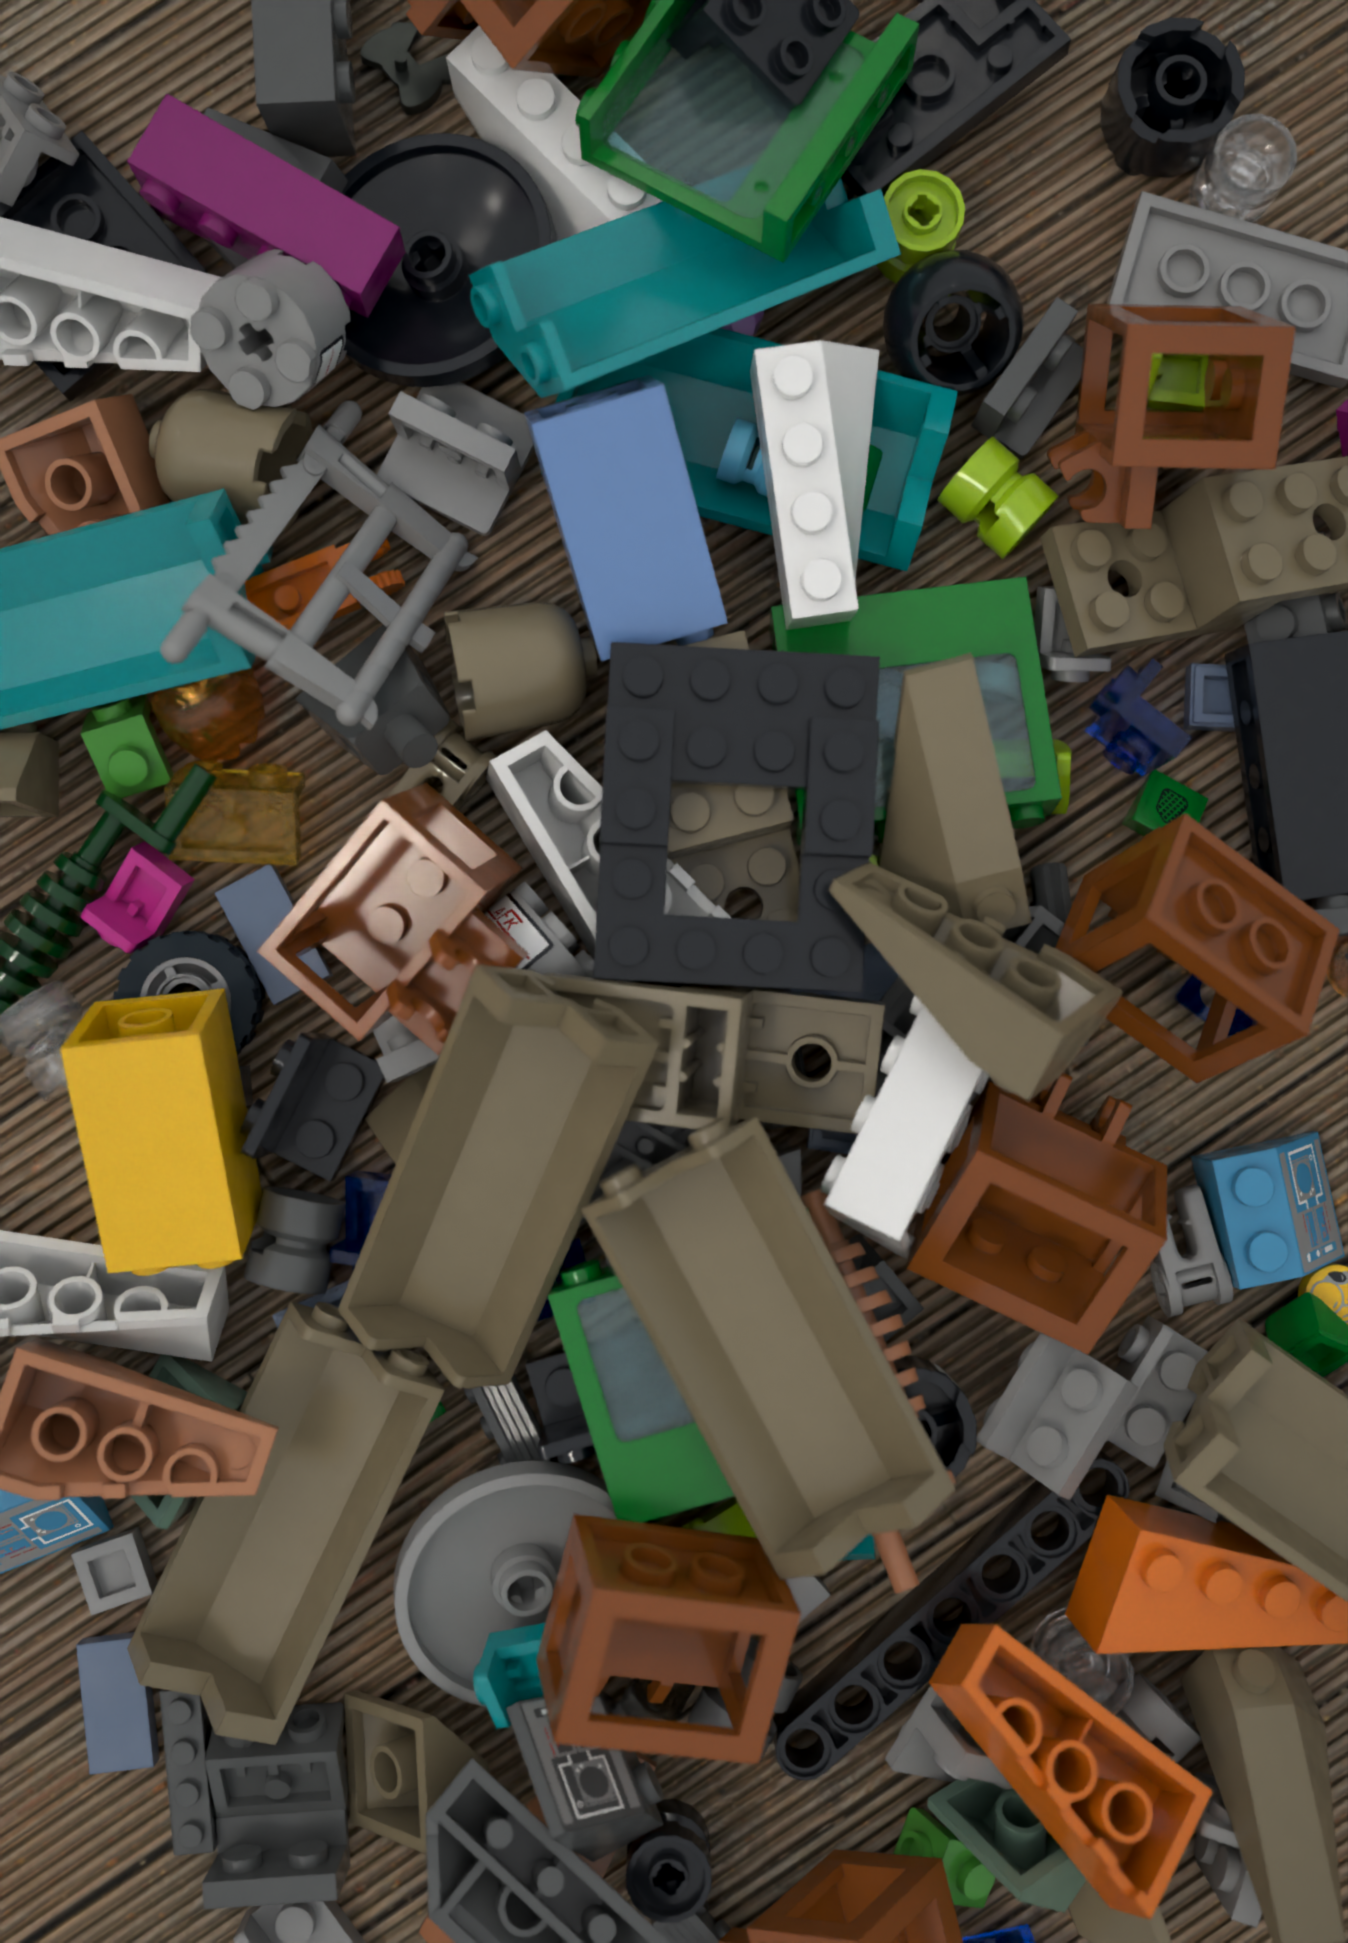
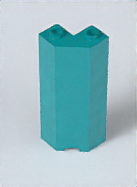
(657, 284)
(712, 386)
(98, 600)

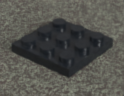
(100, 207)

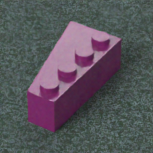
(259, 203)

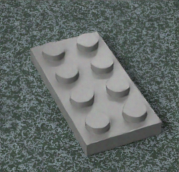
(1212, 259)

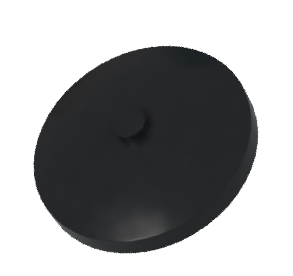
(456, 212)

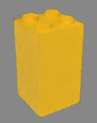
(161, 1131)

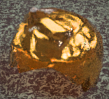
(211, 714)

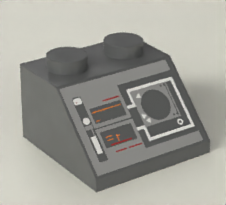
(587, 1794)

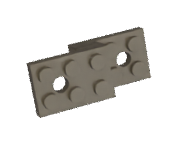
(1207, 560)
(736, 835)
(736, 1048)

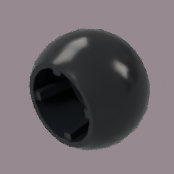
(943, 281)

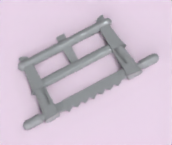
(292, 652)

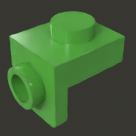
(126, 746)
(966, 1875)

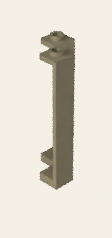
(495, 1175)
(768, 1348)
(1269, 1451)
(270, 1570)

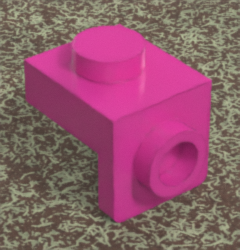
(139, 899)

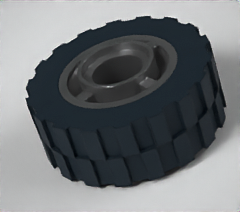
(201, 961)

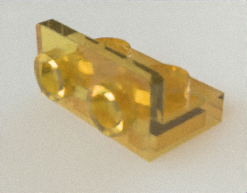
(243, 816)

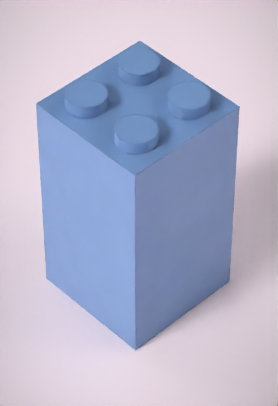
(627, 516)

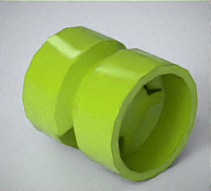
(925, 216)
(997, 497)

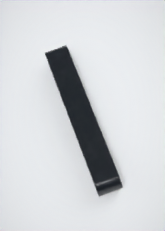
(912, 1621)

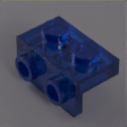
(1131, 728)

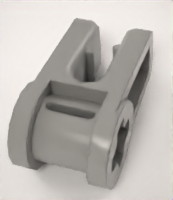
(1200, 1261)

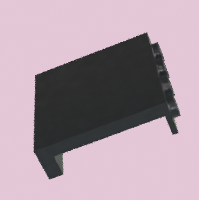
(1294, 758)

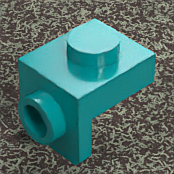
(508, 1671)

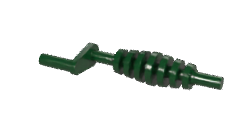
(82, 869)

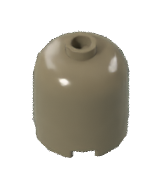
(218, 444)
(517, 667)

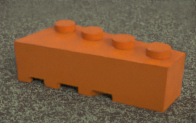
(1193, 1584)
(1080, 1769)

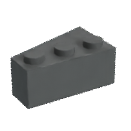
(305, 72)

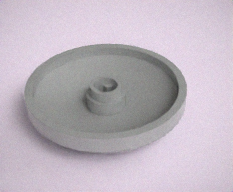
(486, 1562)

